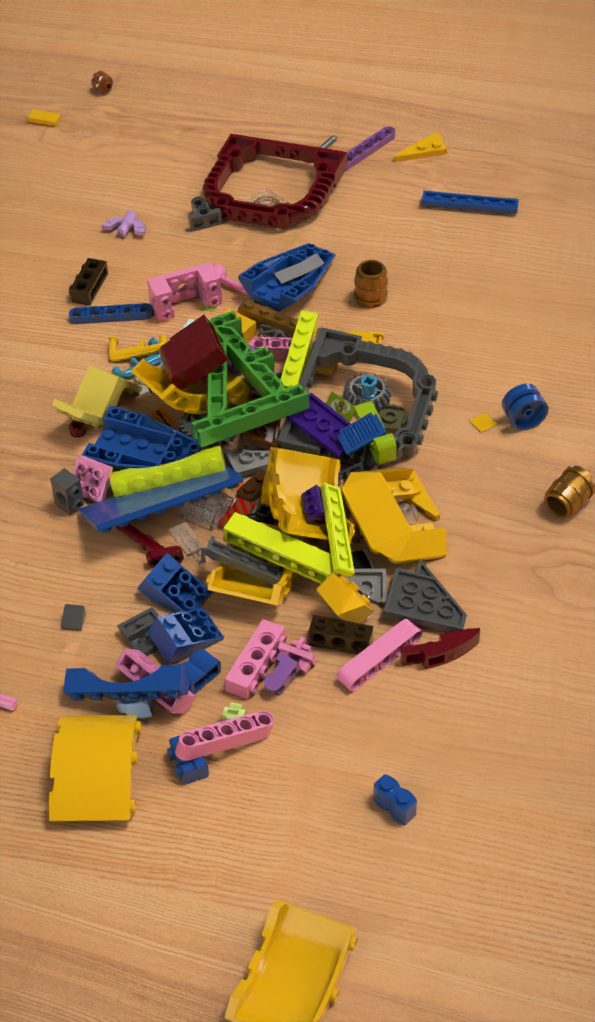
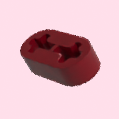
(154, 556)

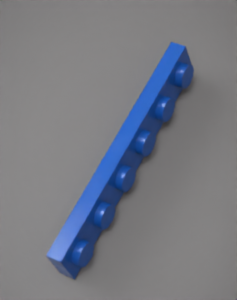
(470, 202)

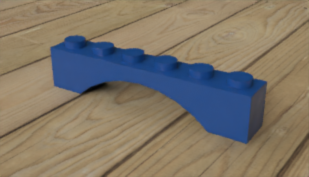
(165, 681)

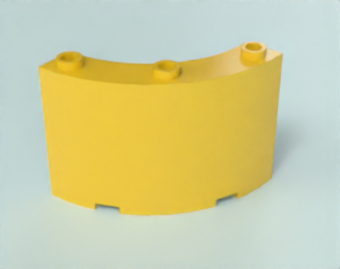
(190, 399)
(290, 477)
(239, 584)
(93, 768)
(295, 969)

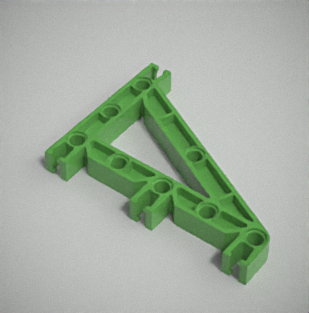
(258, 370)

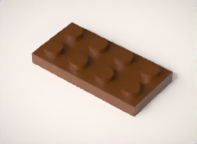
(262, 436)

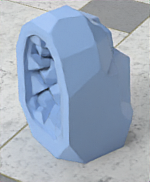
(141, 707)

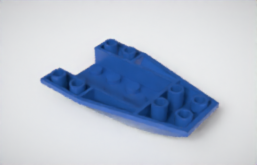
(266, 288)
(138, 441)

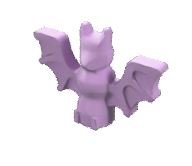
(126, 223)

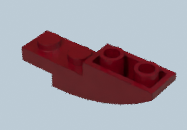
(448, 648)

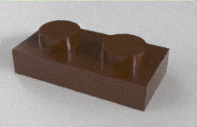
(252, 488)

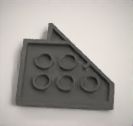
(423, 601)

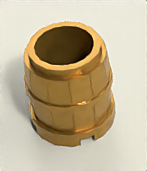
(371, 284)
(569, 492)

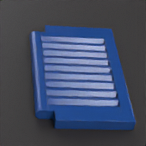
(361, 433)

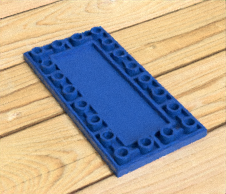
(140, 504)

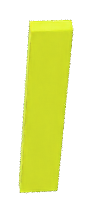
(337, 530)

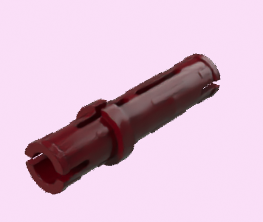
(146, 541)

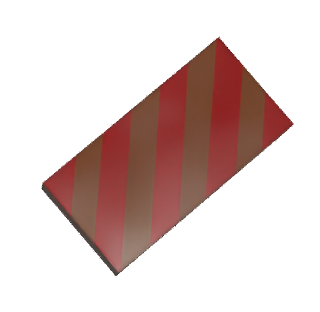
(239, 506)

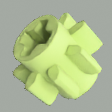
(234, 711)

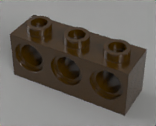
(88, 281)
(339, 635)

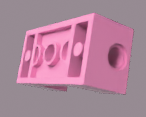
(198, 281)

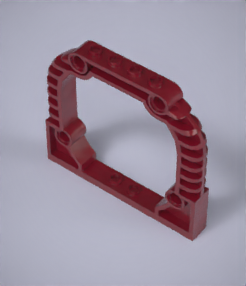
(237, 149)

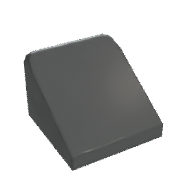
(73, 617)

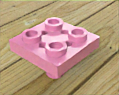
(96, 478)

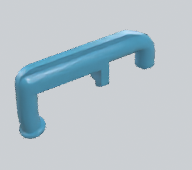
(154, 360)

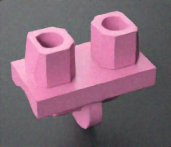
(299, 653)

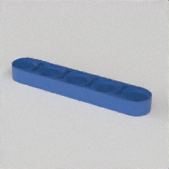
(119, 315)

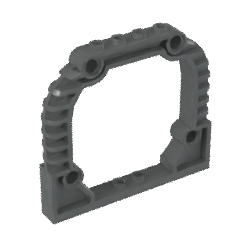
(347, 348)

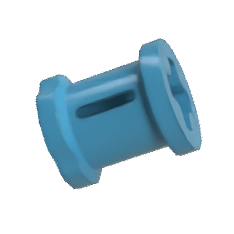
(368, 387)

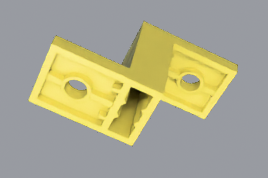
(95, 396)

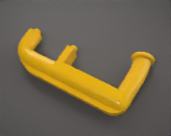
(137, 351)

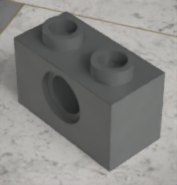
(67, 491)

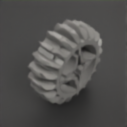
(353, 389)

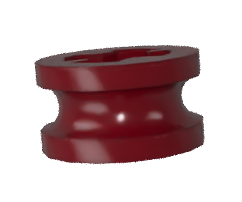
(79, 432)

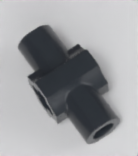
(262, 514)

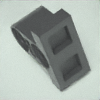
(202, 215)

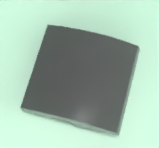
(136, 629)

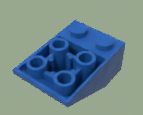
(174, 586)
(183, 633)

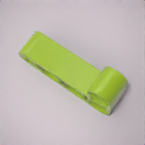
(382, 447)

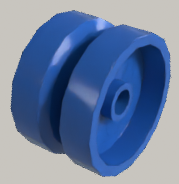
(525, 406)

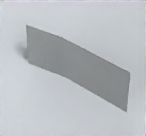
(299, 269)

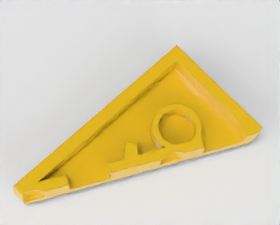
(429, 146)
(422, 498)

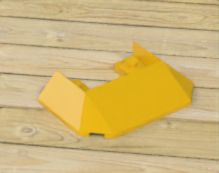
(374, 507)

